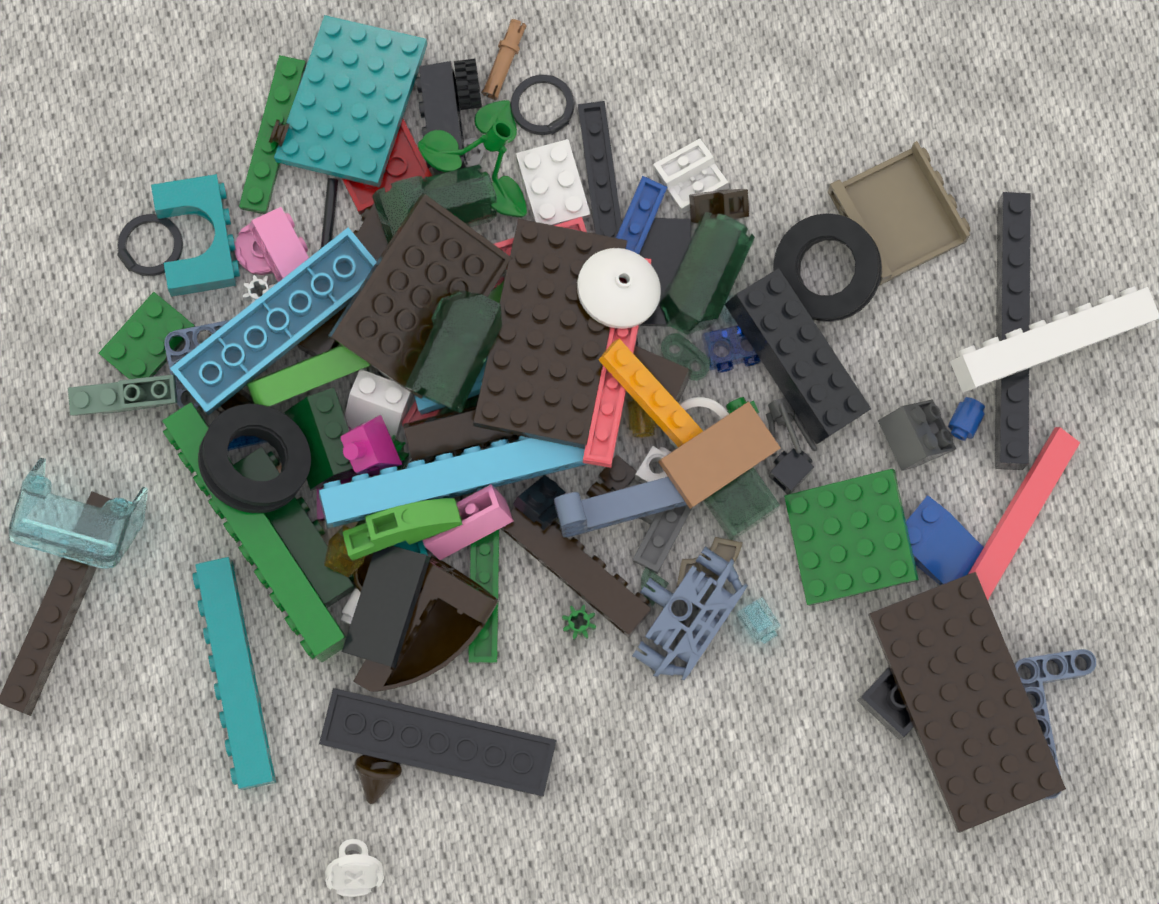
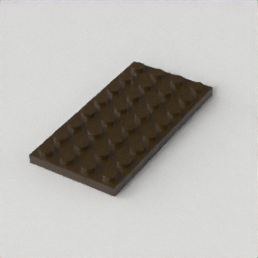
(546, 355)
(966, 702)

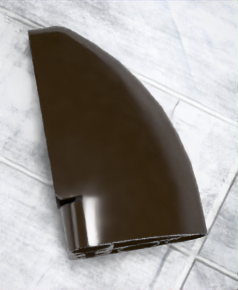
(442, 626)

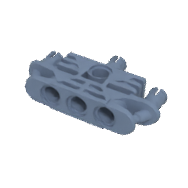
(705, 623)

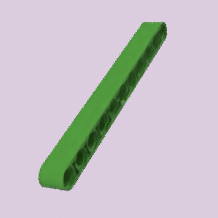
(314, 371)

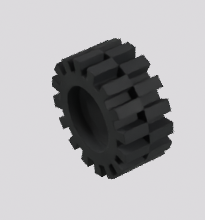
(467, 84)

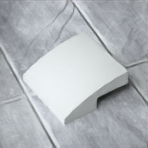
(690, 172)

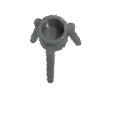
(784, 414)

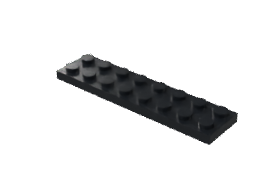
(438, 742)

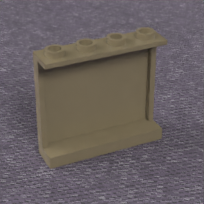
(903, 211)

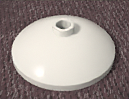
(609, 299)

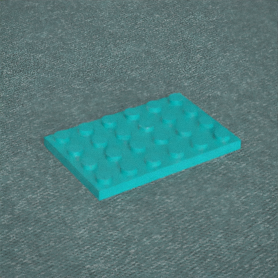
(351, 100)

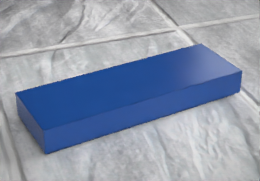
(641, 213)

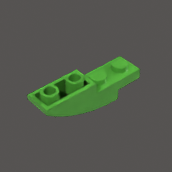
(401, 523)

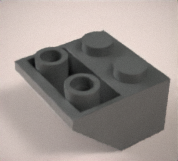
(916, 434)

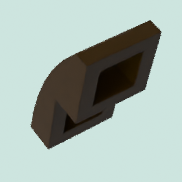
(730, 202)

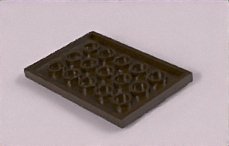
(423, 262)

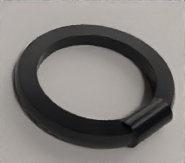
(556, 125)
(127, 259)

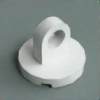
(354, 873)

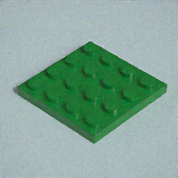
(851, 537)

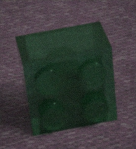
(742, 504)

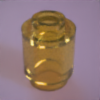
(639, 421)

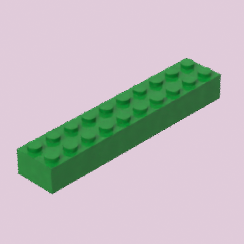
(262, 547)

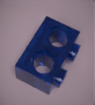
(731, 340)

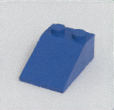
(941, 543)

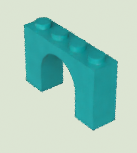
(202, 198)

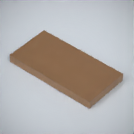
(719, 455)

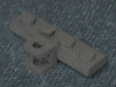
(660, 537)

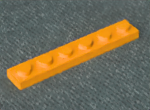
(649, 393)

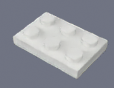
(553, 183)

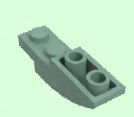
(122, 395)

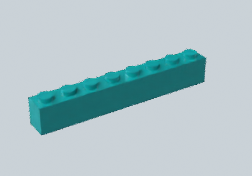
(235, 674)

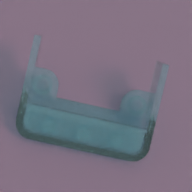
(72, 527)

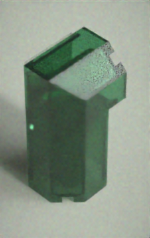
(462, 192)
(706, 273)
(456, 348)

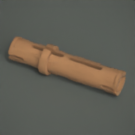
(508, 48)

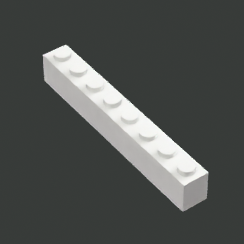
(1054, 339)

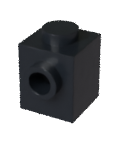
(791, 470)

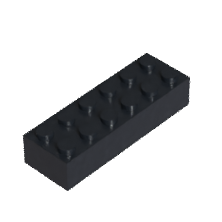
(797, 356)

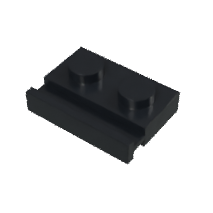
(538, 501)

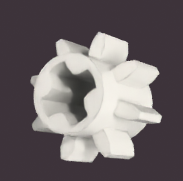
(254, 286)

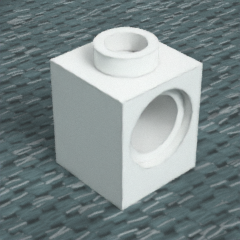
(644, 473)

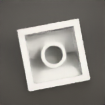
(375, 397)

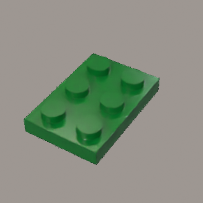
(140, 343)

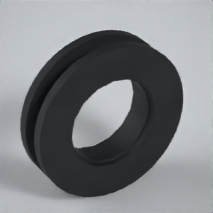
(865, 253)
(243, 492)

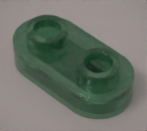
(686, 356)

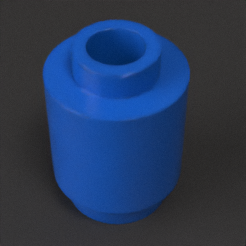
(966, 418)

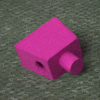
(370, 447)

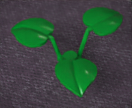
(499, 127)

